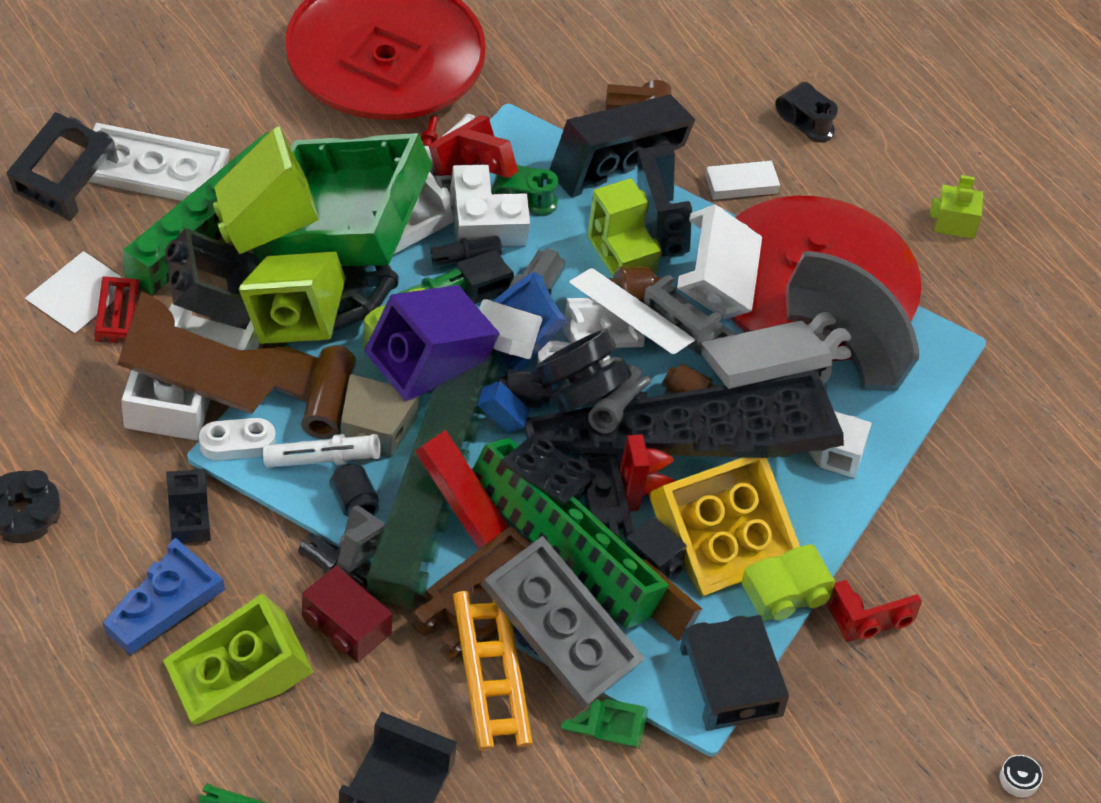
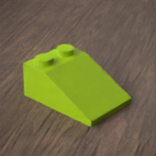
(238, 662)

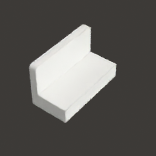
(516, 328)

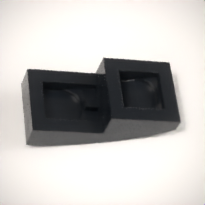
(188, 505)

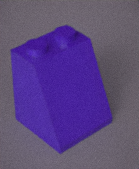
(429, 339)

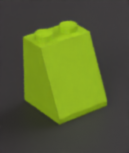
(264, 195)
(294, 297)

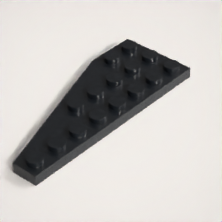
(743, 421)

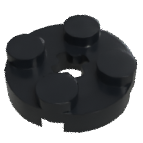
(39, 514)

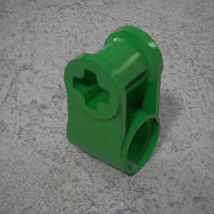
(530, 182)

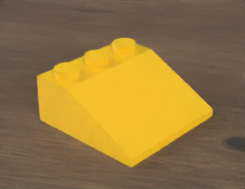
(726, 521)

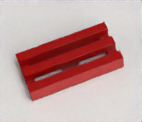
(115, 332)

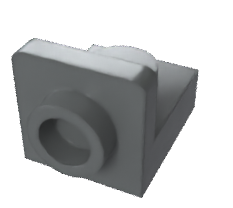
(359, 539)

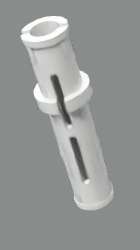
(363, 448)

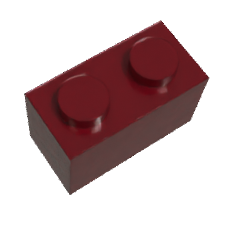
(346, 614)

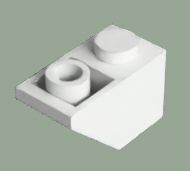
(845, 458)

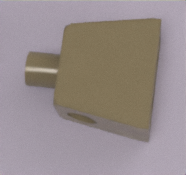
(378, 410)

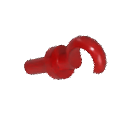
(430, 136)

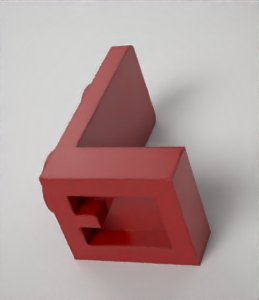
(857, 623)

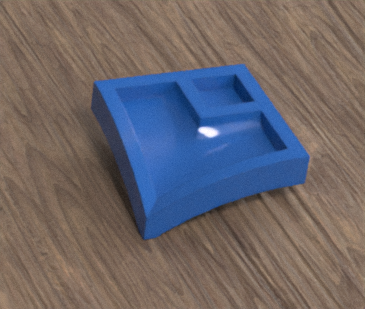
(532, 297)

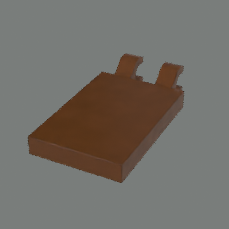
(468, 578)

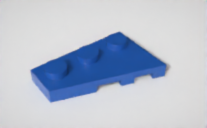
(165, 597)

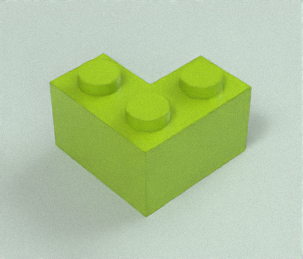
(619, 227)

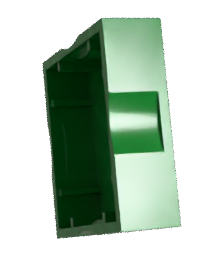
(360, 195)

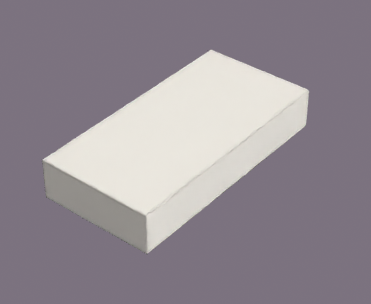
(742, 180)

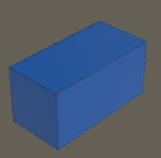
(503, 407)

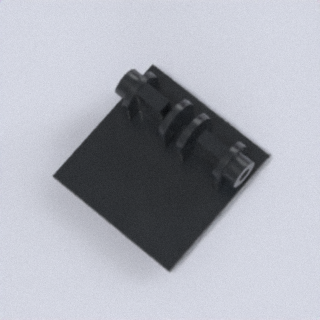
(549, 469)

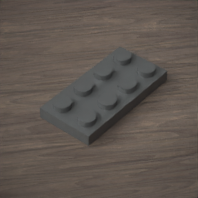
(562, 622)

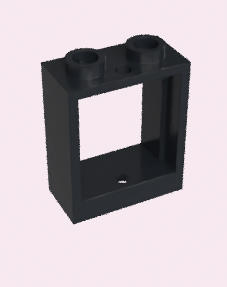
(199, 251)

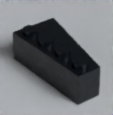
(610, 140)

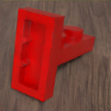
(473, 145)

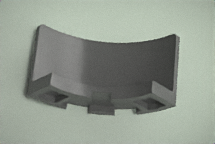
(880, 330)

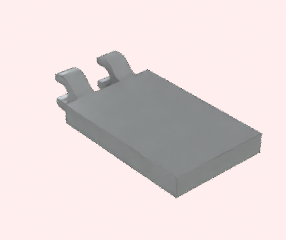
(776, 351)

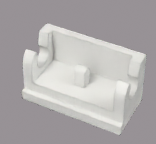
(588, 316)

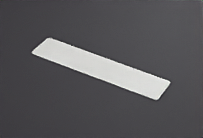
(632, 311)

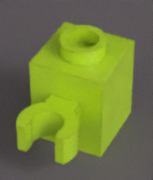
(958, 209)

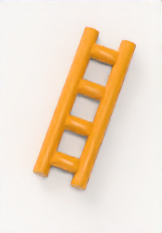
(480, 689)

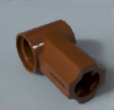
(624, 95)

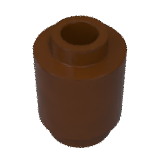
(685, 379)

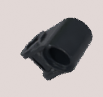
(808, 111)

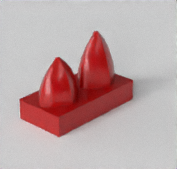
(640, 469)

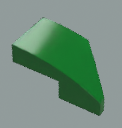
(610, 722)

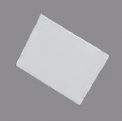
(74, 292)

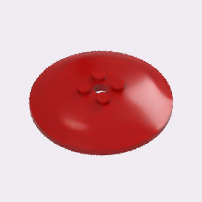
(339, 45)
(829, 227)

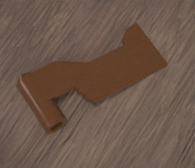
(234, 375)

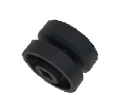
(586, 376)

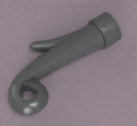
(609, 410)

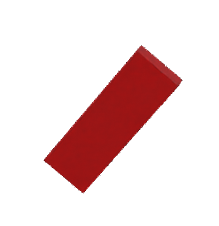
(461, 489)

